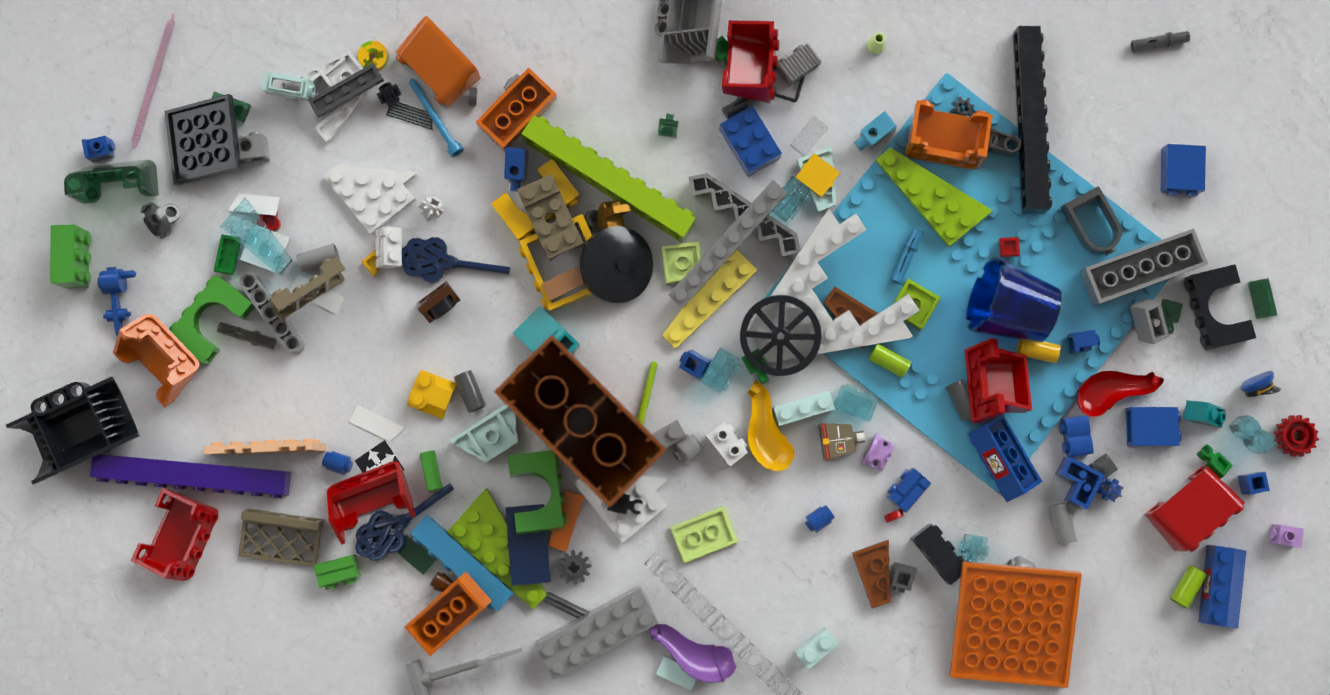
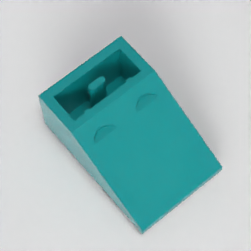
(540, 327)

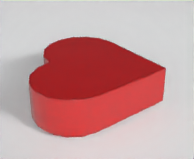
(271, 221)

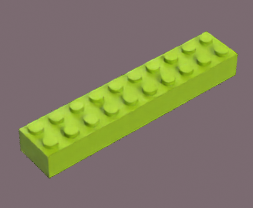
(608, 179)

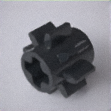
(389, 94)

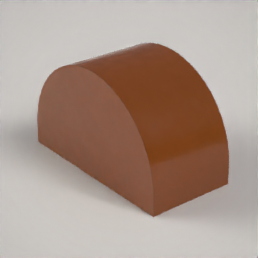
(580, 420)

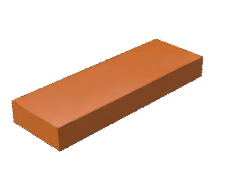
(561, 538)

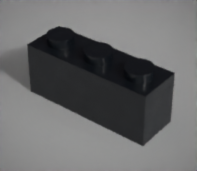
(939, 553)

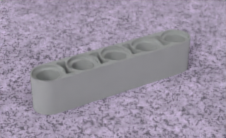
(264, 308)

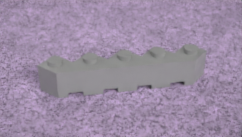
(726, 198)

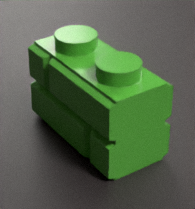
(337, 571)

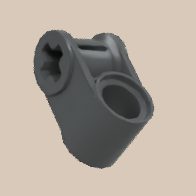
(999, 143)

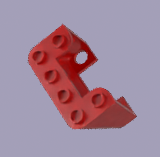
(751, 60)
(1195, 511)
(179, 537)

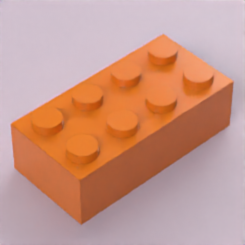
(515, 108)
(448, 613)

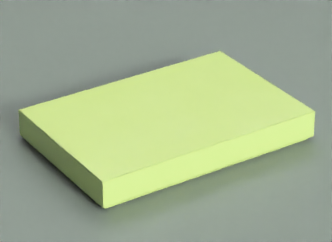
(703, 534)

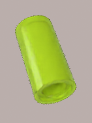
(889, 360)
(1188, 586)

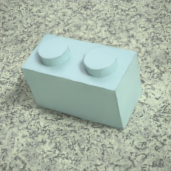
(816, 648)

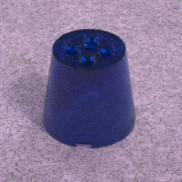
(1012, 303)

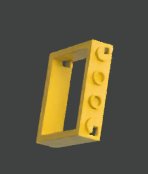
(532, 269)

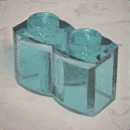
(1253, 436)

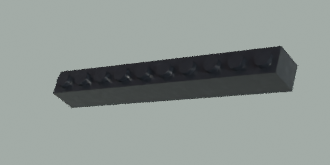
(1031, 120)

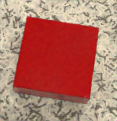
(1009, 247)

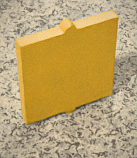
(818, 175)

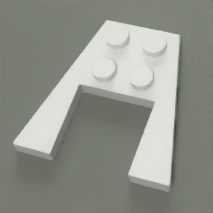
(332, 73)

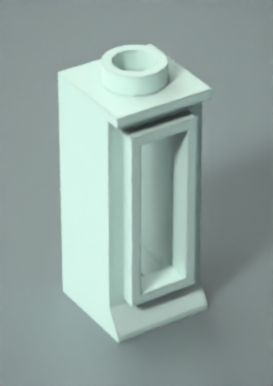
(306, 92)

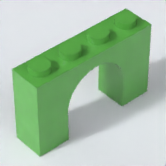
(187, 329)
(543, 465)

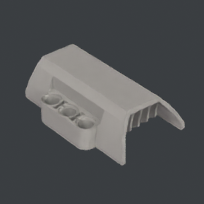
(687, 30)

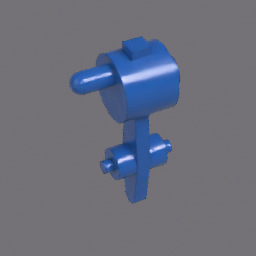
(113, 282)

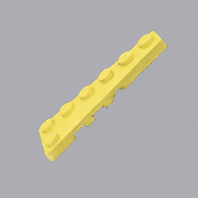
(713, 294)

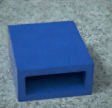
(1183, 169)
(1153, 426)

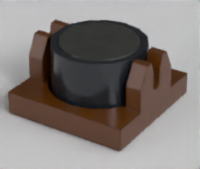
(438, 302)

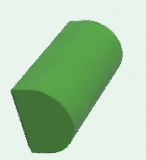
(431, 470)

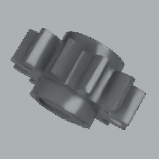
(569, 572)

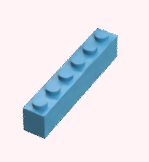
(460, 560)

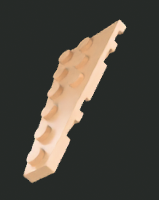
(269, 446)

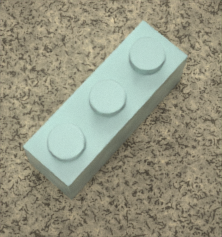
(803, 408)

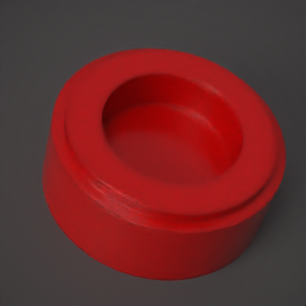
(894, 516)

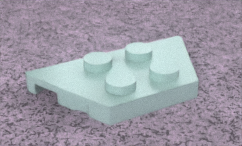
(490, 435)

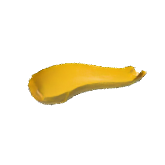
(764, 438)

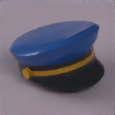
(1260, 385)

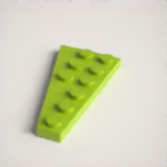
(938, 202)

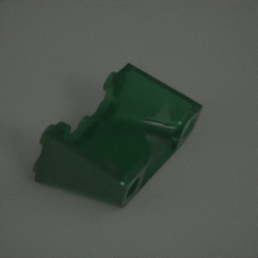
(86, 183)

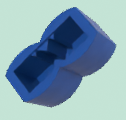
(1076, 436)

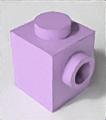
(1286, 536)

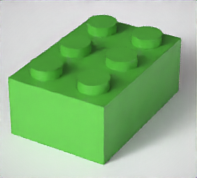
(70, 256)

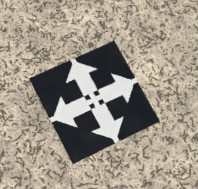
(376, 457)

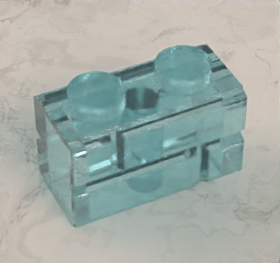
(796, 194)
(720, 370)

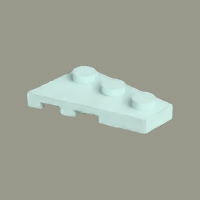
(829, 198)

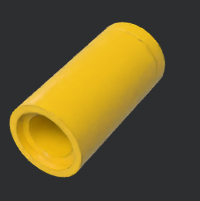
(1041, 351)

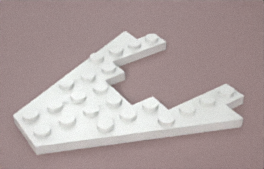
(806, 274)

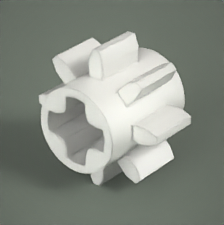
(431, 208)

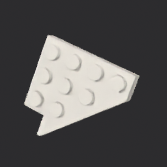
(371, 193)
(626, 525)

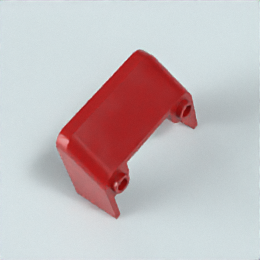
(366, 493)

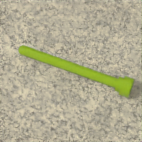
(647, 392)

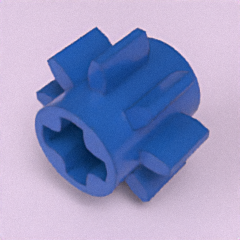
(1114, 493)

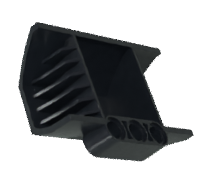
(79, 426)

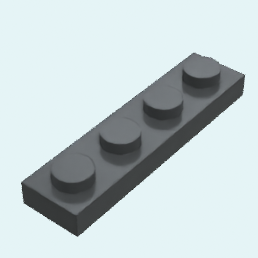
(346, 90)

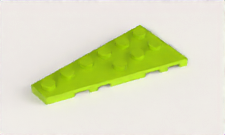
(485, 536)

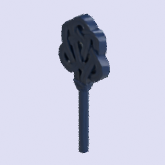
(438, 268)
(388, 536)

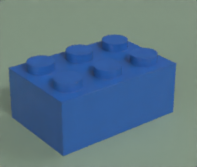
(750, 141)

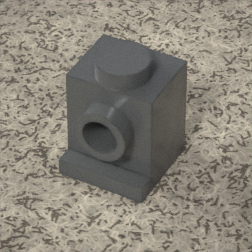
(908, 572)

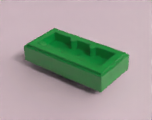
(227, 255)

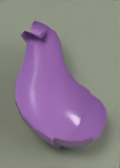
(710, 661)

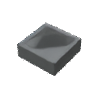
(1104, 465)

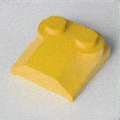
(431, 394)

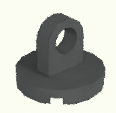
(157, 220)

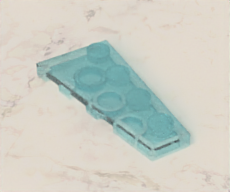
(252, 232)

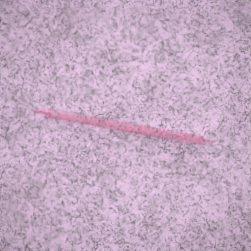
(152, 80)

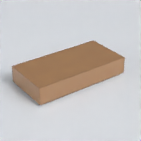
(563, 284)

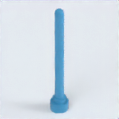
(453, 146)

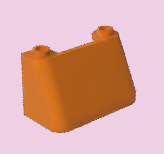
(437, 62)
(948, 136)
(159, 352)

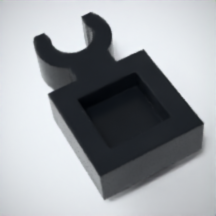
(624, 504)

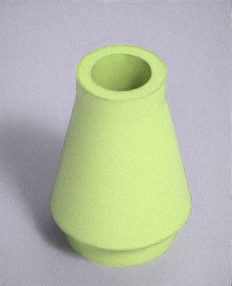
(876, 43)

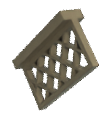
(285, 521)

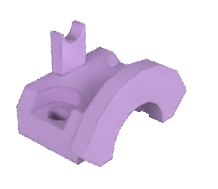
(878, 453)

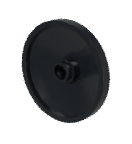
(616, 264)

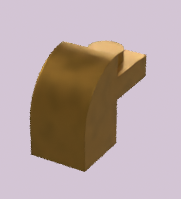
(612, 214)

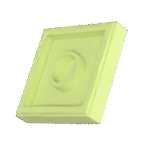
(679, 260)

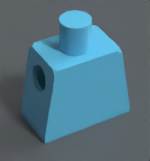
(881, 125)

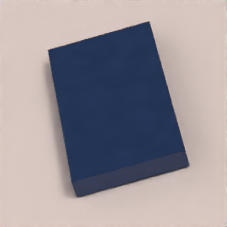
(527, 552)

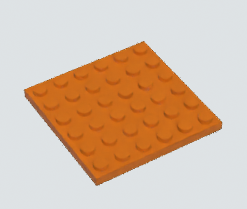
(1015, 624)

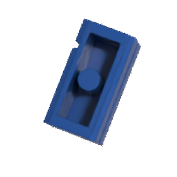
(908, 489)

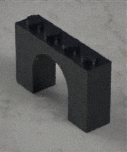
(1213, 332)

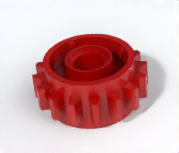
(1306, 433)

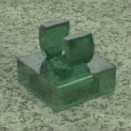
(668, 126)

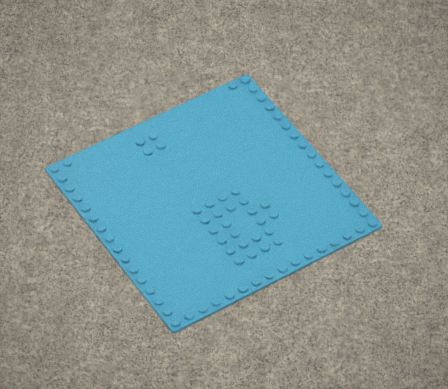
(1046, 251)

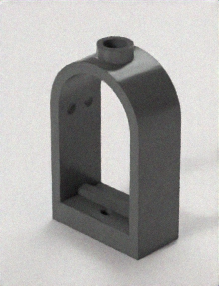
(1090, 196)

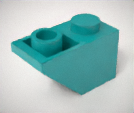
(1204, 413)

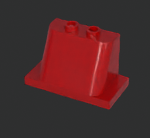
(996, 381)

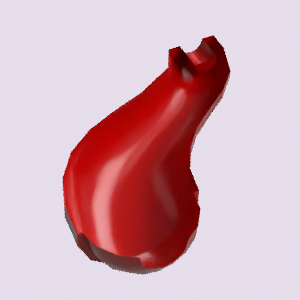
(1107, 387)

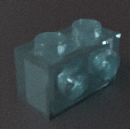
(855, 402)

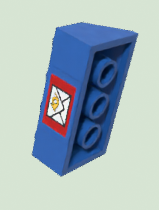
(1004, 458)
(1223, 586)

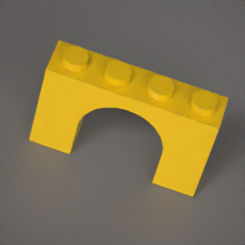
(518, 221)

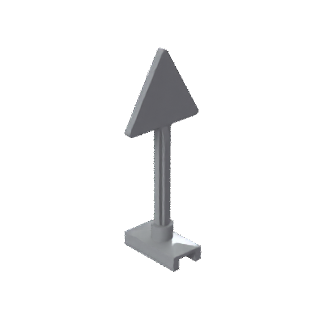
(420, 680)

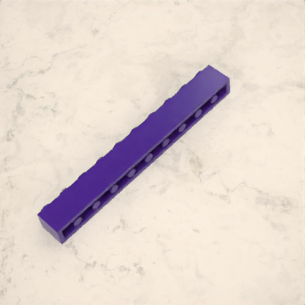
(190, 474)

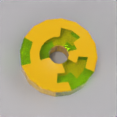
(370, 48)

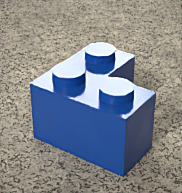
(1084, 482)

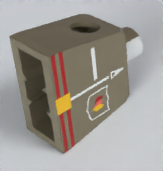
(838, 439)

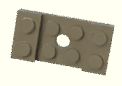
(544, 198)
(285, 303)

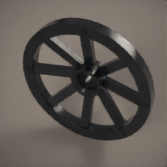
(778, 371)

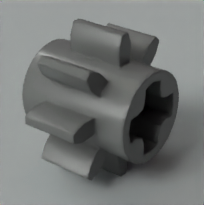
(967, 107)

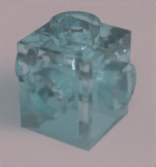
(971, 541)

